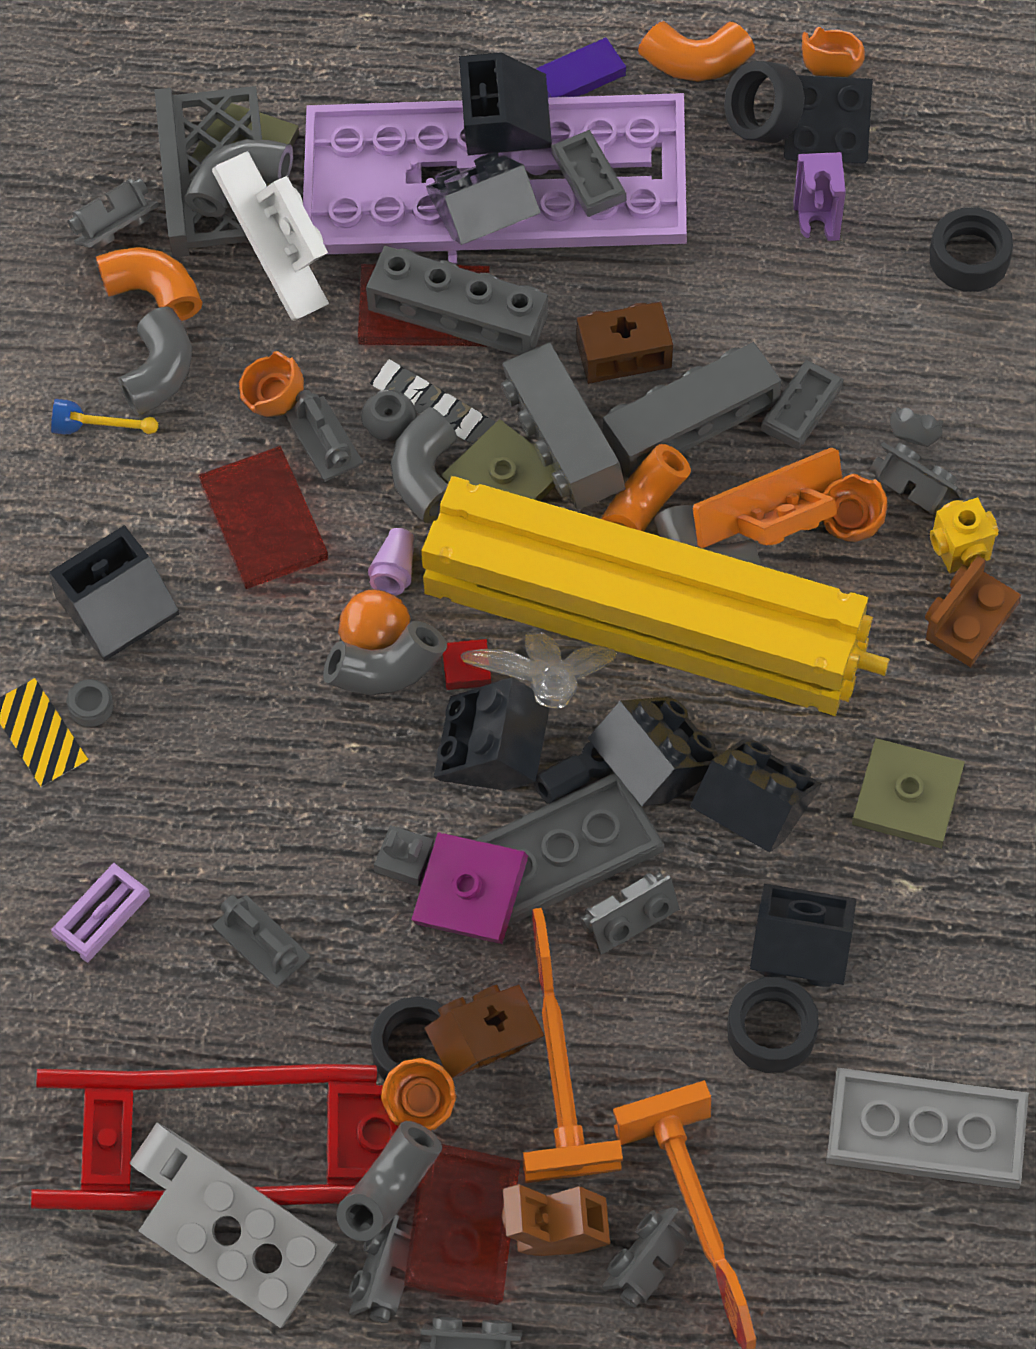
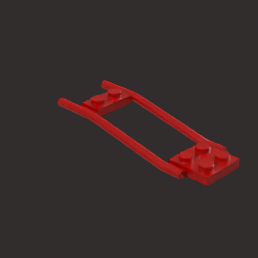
(355, 1129)

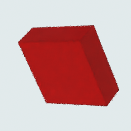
(460, 674)

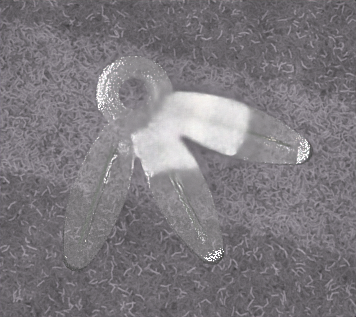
(550, 677)

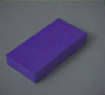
(583, 70)

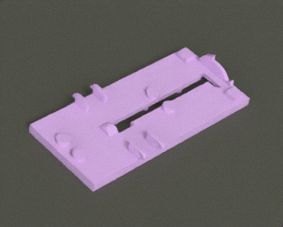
(370, 193)

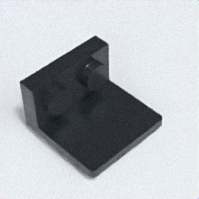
(833, 119)

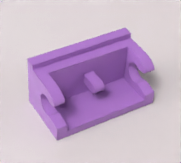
(820, 192)

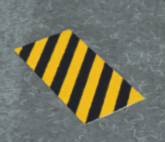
(39, 733)

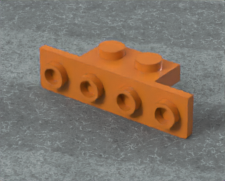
(772, 504)

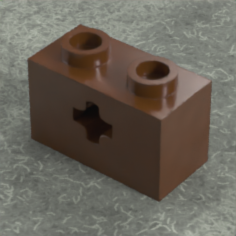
(624, 342)
(484, 1030)

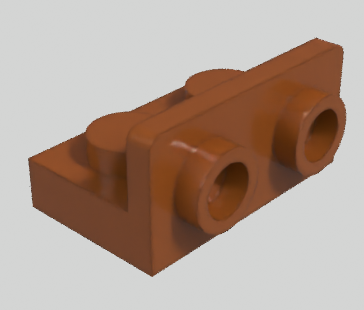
(970, 612)

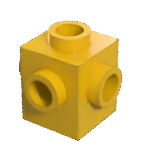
(963, 533)

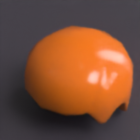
(832, 53)
(271, 385)
(859, 508)
(373, 620)
(419, 1093)

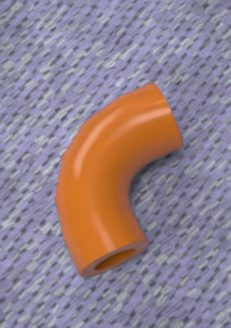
(696, 58)
(150, 272)
(648, 488)

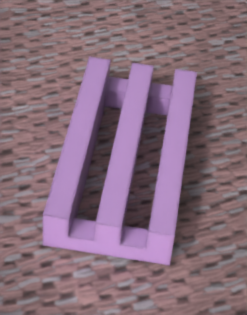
(112, 924)

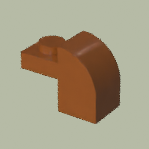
(557, 1222)

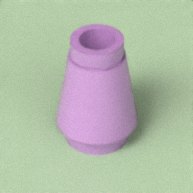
(393, 563)

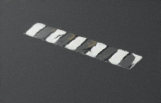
(466, 421)

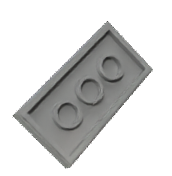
(927, 1128)

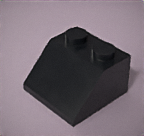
(803, 935)

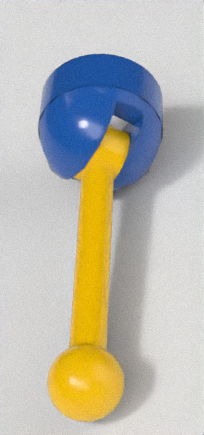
(69, 417)

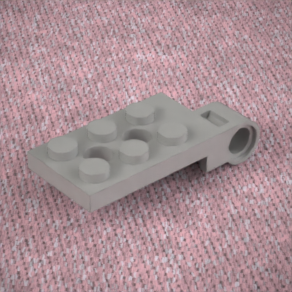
(202, 1194)

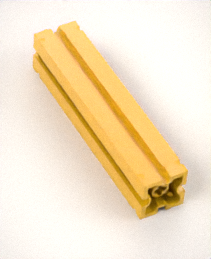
(648, 596)

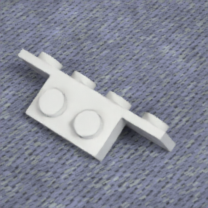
(277, 231)

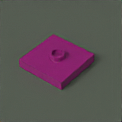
(470, 888)

